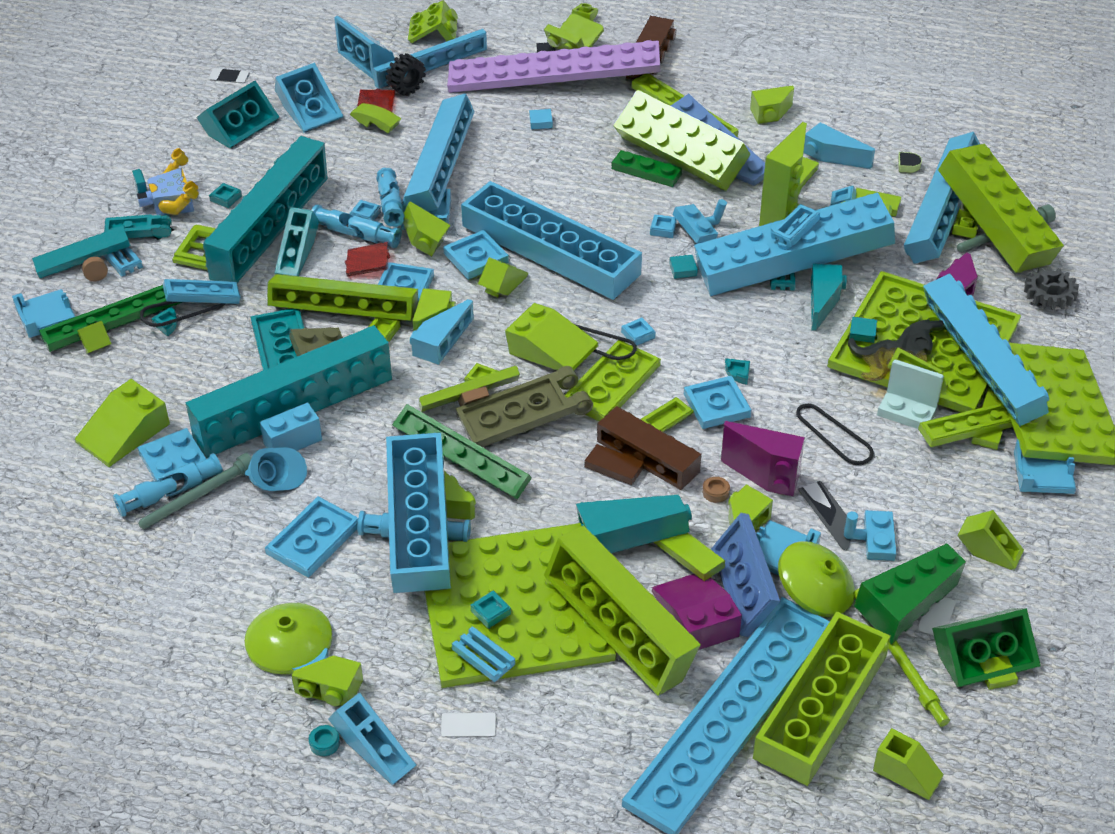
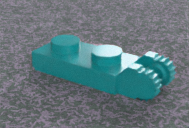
(141, 225)

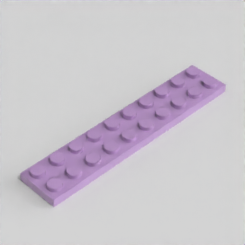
(554, 66)

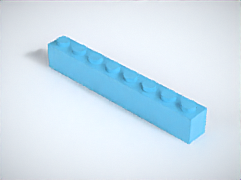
(440, 153)
(936, 211)
(986, 350)

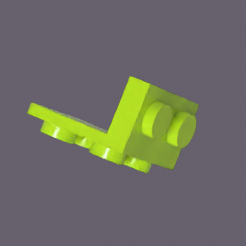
(436, 17)
(574, 33)

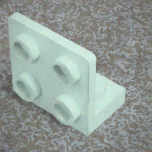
(911, 394)

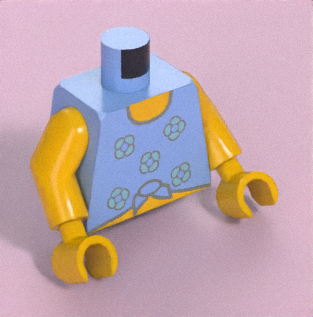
(170, 190)

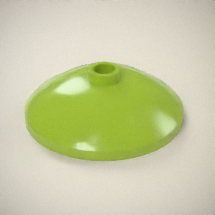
(816, 578)
(287, 637)

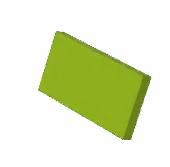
(615, 381)

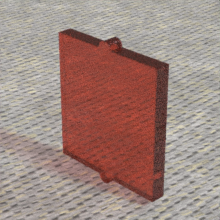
(378, 97)
(367, 259)

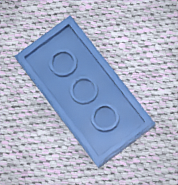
(746, 573)

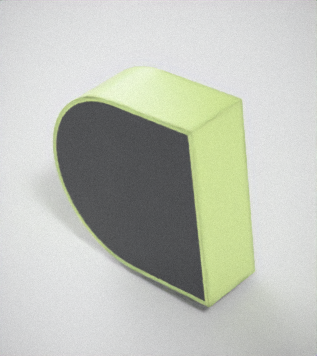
(909, 162)

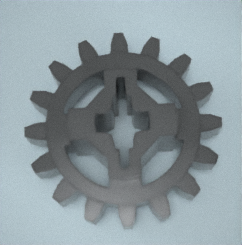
(1051, 288)

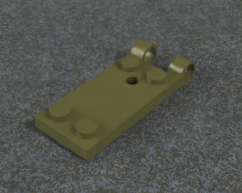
(514, 409)

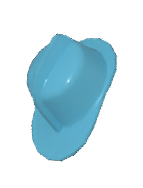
(277, 469)

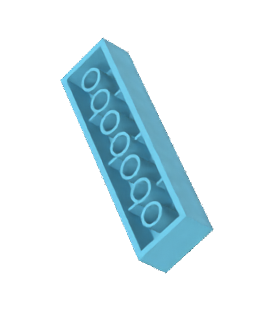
(552, 240)
(756, 257)

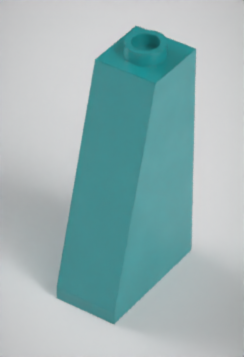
(634, 521)

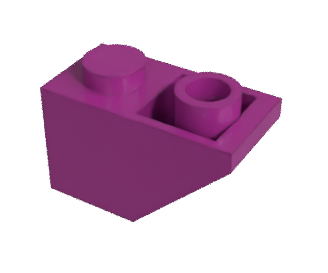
(964, 271)

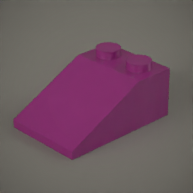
(763, 456)
(701, 609)

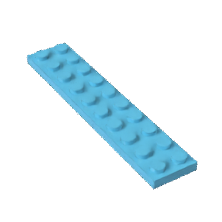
(724, 719)

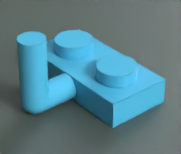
(697, 225)
(877, 533)

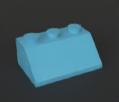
(360, 47)

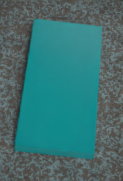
(273, 333)

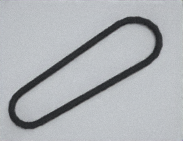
(176, 319)
(614, 337)
(842, 427)

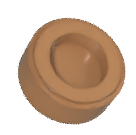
(94, 269)
(716, 489)

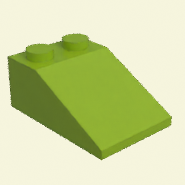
(548, 339)
(123, 423)

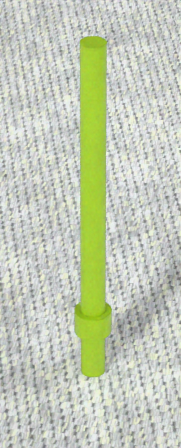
(927, 696)

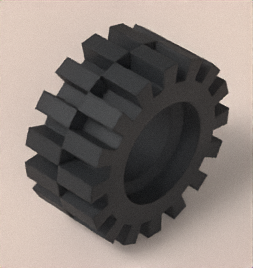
(399, 68)

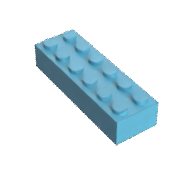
(417, 513)

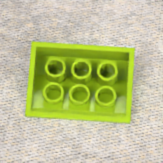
(783, 177)

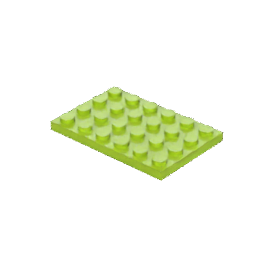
(1077, 414)

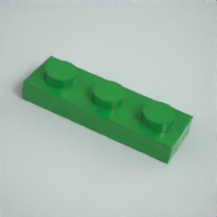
(646, 168)

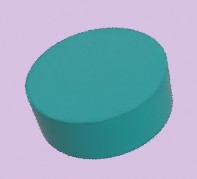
(324, 740)

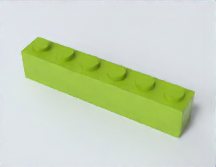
(342, 297)

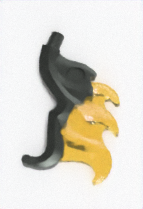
(913, 340)

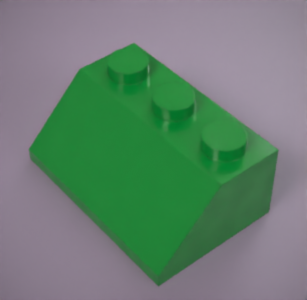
(993, 635)

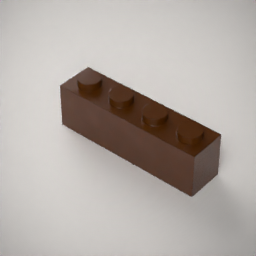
(659, 30)
(659, 452)

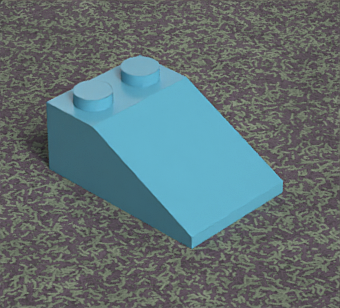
(307, 97)

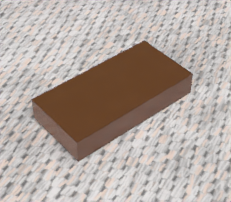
(614, 464)

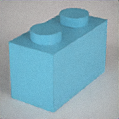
(292, 428)

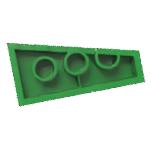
(909, 590)

